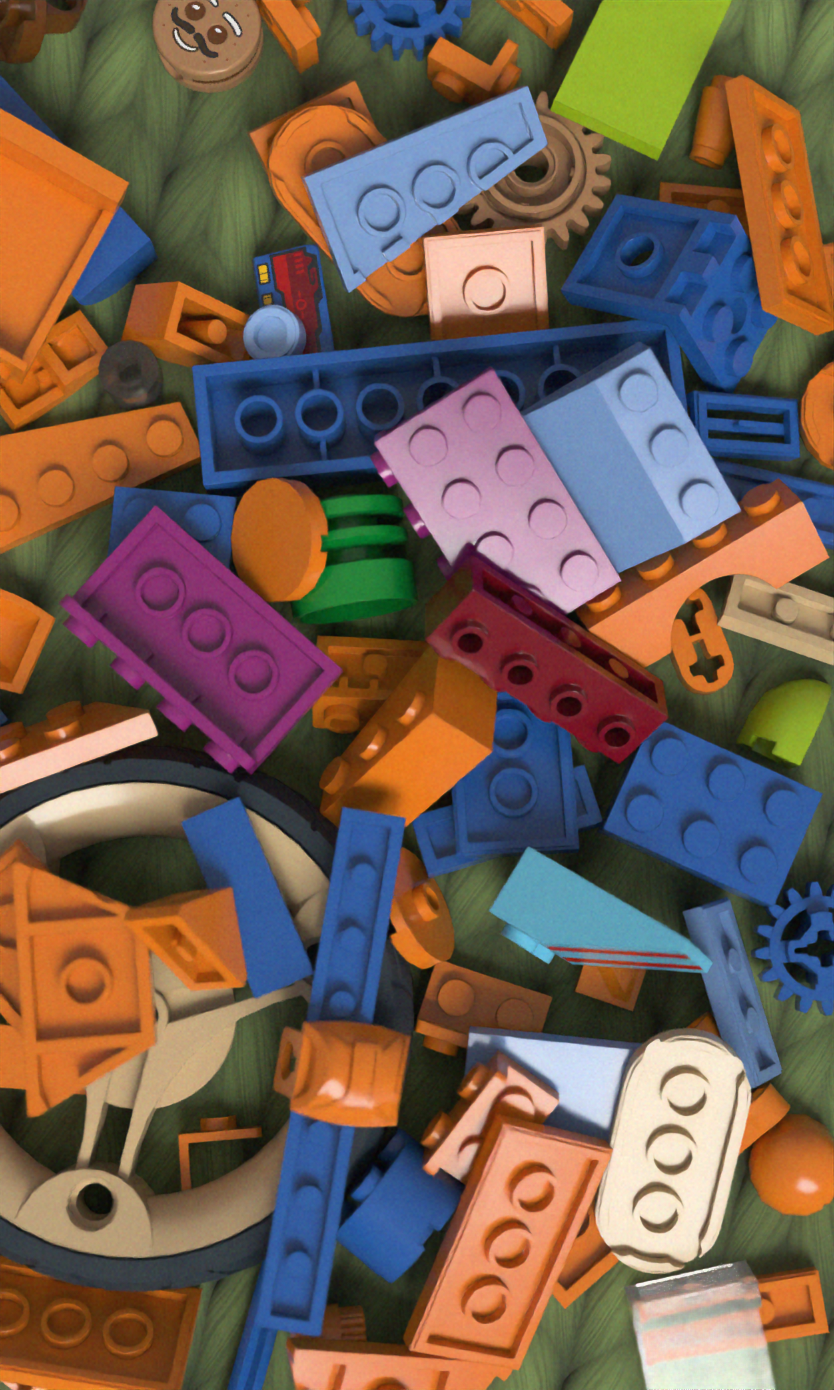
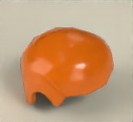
(794, 1166)

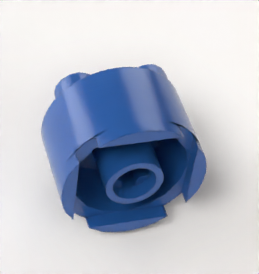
(396, 1208)

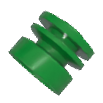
(356, 574)

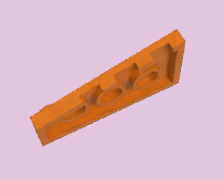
(74, 466)

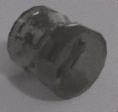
(140, 385)

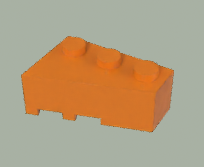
(415, 743)

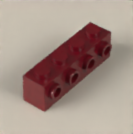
(544, 661)

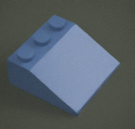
(631, 458)

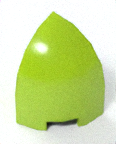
(786, 721)

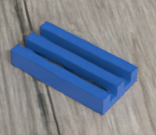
(701, 401)

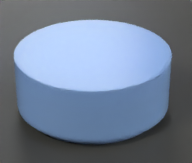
(274, 333)

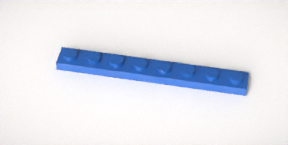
(318, 1150)

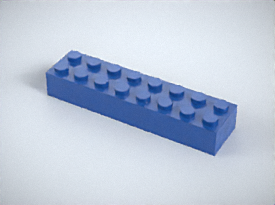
(320, 411)

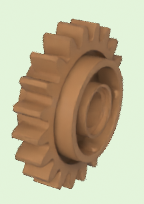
(564, 193)

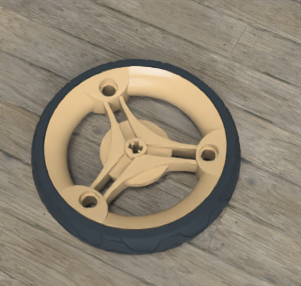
(226, 1223)

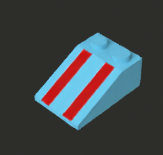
(568, 916)

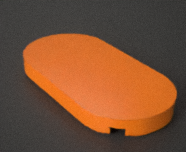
(321, 138)

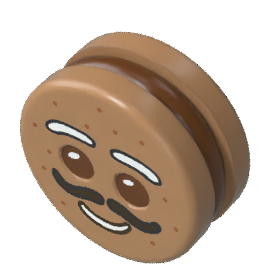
(208, 41)

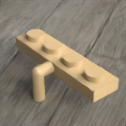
(782, 616)

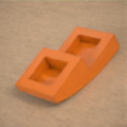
(60, 369)

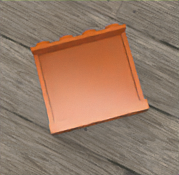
(50, 226)

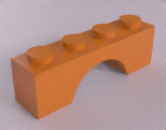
(764, 540)

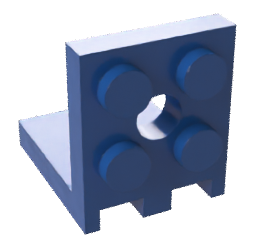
(694, 282)

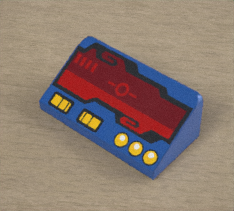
(296, 282)

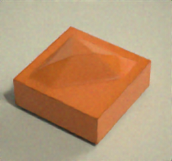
(611, 984)

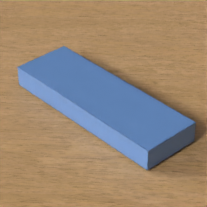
(733, 989)

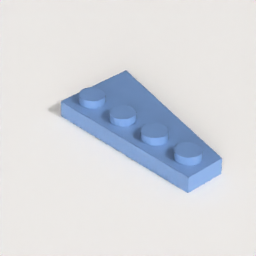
(406, 186)

